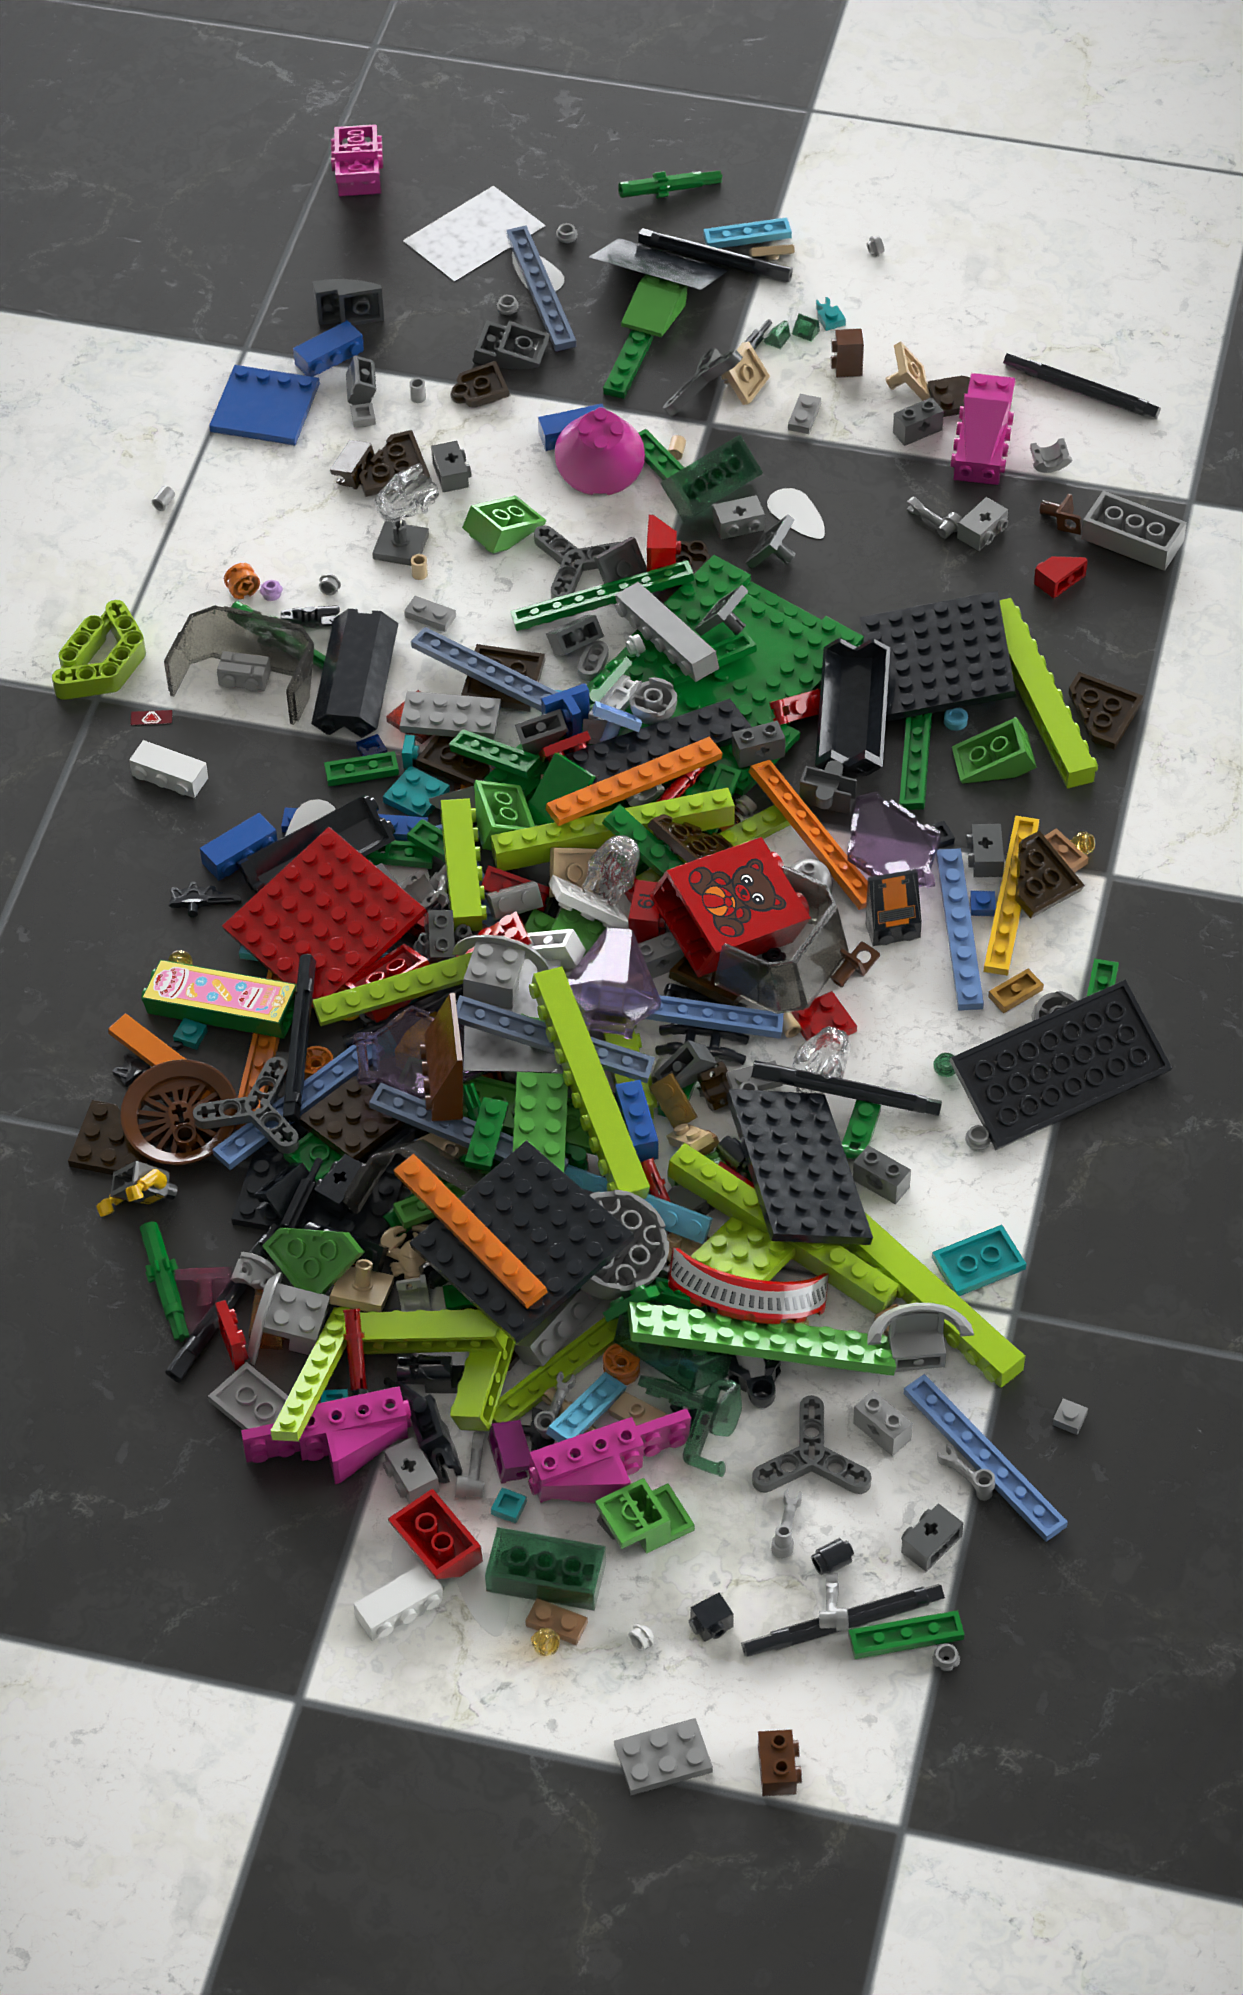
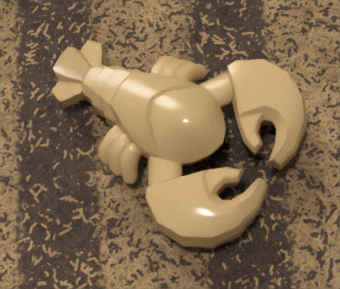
(408, 1259)

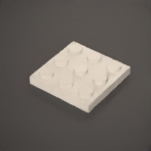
(589, 904)

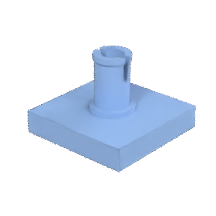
(615, 719)

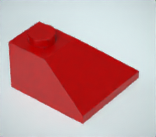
(661, 544)

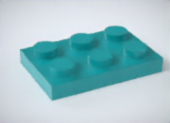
(979, 1260)

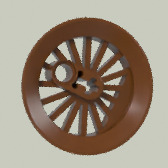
(167, 1081)

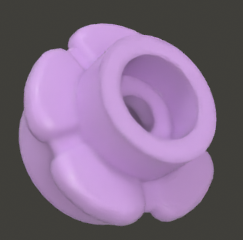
(271, 590)

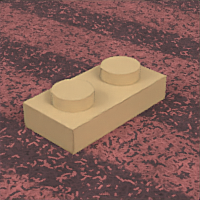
(691, 1135)

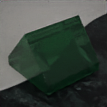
(806, 327)
(778, 335)

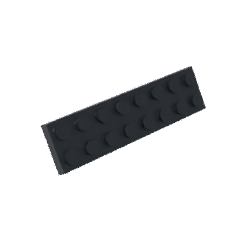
(659, 739)

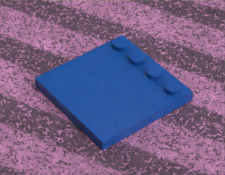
(264, 405)

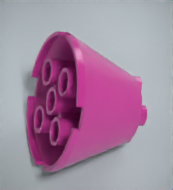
(599, 453)

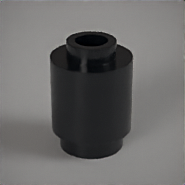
(731, 1153)
(832, 1556)

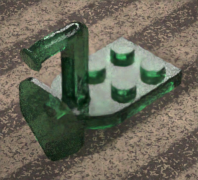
(712, 1416)

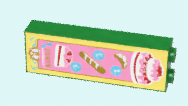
(220, 998)

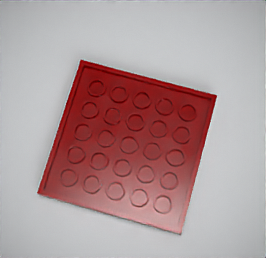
(328, 907)

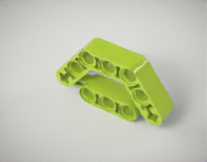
(77, 678)

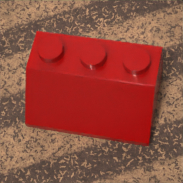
(396, 962)
(437, 1536)

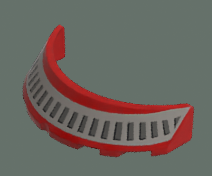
(747, 1297)

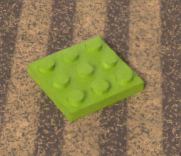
(744, 1251)

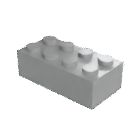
(1133, 530)

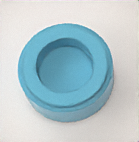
(955, 719)

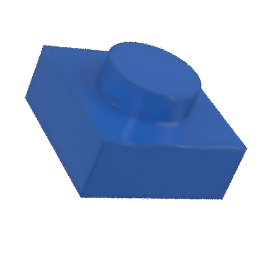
(982, 903)

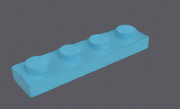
(748, 233)
(586, 1408)

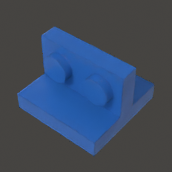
(573, 706)

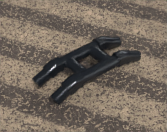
(716, 1035)

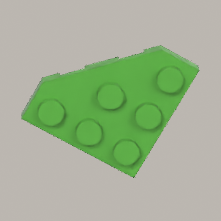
(313, 1257)

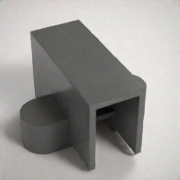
(828, 788)

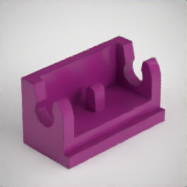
(509, 1450)

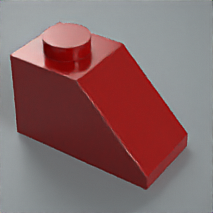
(1059, 574)

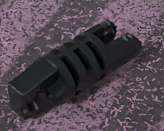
(311, 616)

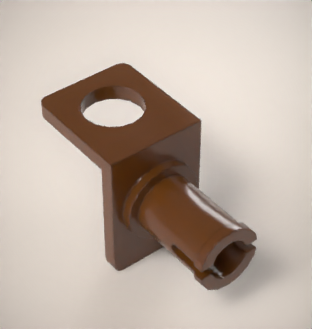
(1062, 513)
(852, 963)

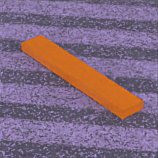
(144, 1044)

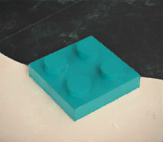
(412, 793)

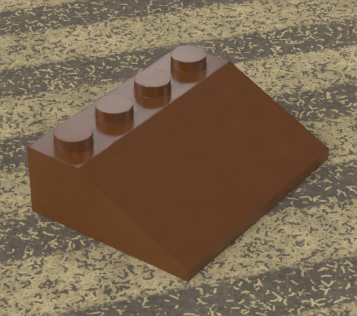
(443, 1064)

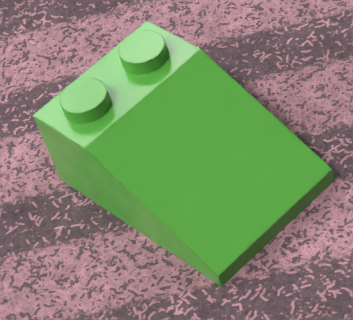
(655, 305)
(501, 523)
(995, 754)
(499, 810)

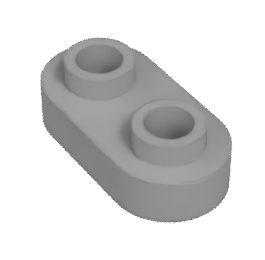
(590, 664)

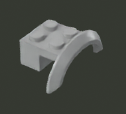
(495, 967)
(288, 1314)
(917, 1334)

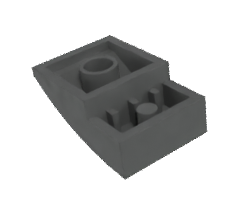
(348, 300)
(510, 346)

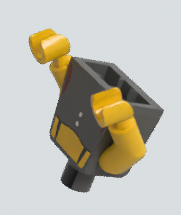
(138, 1184)

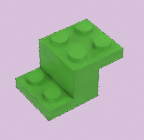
(586, 930)
(644, 1515)

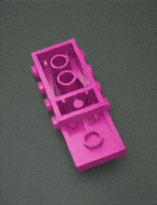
(358, 161)
(983, 429)
(347, 1441)
(601, 1471)

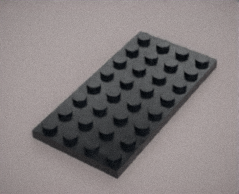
(1060, 1064)
(798, 1167)

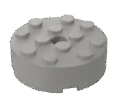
(642, 1258)

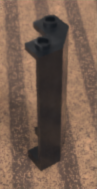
(355, 672)
(853, 706)
(354, 822)

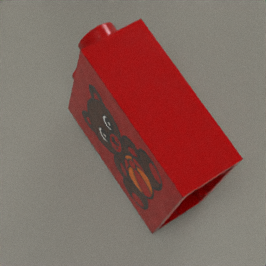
(731, 900)

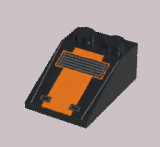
(893, 907)

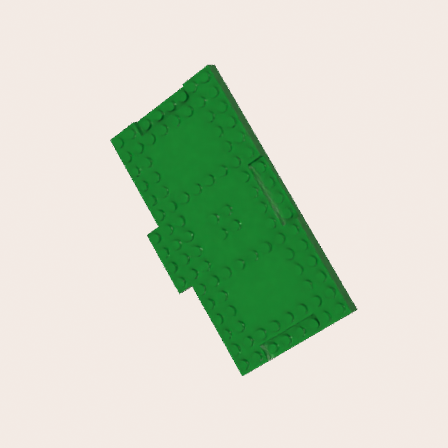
(785, 665)

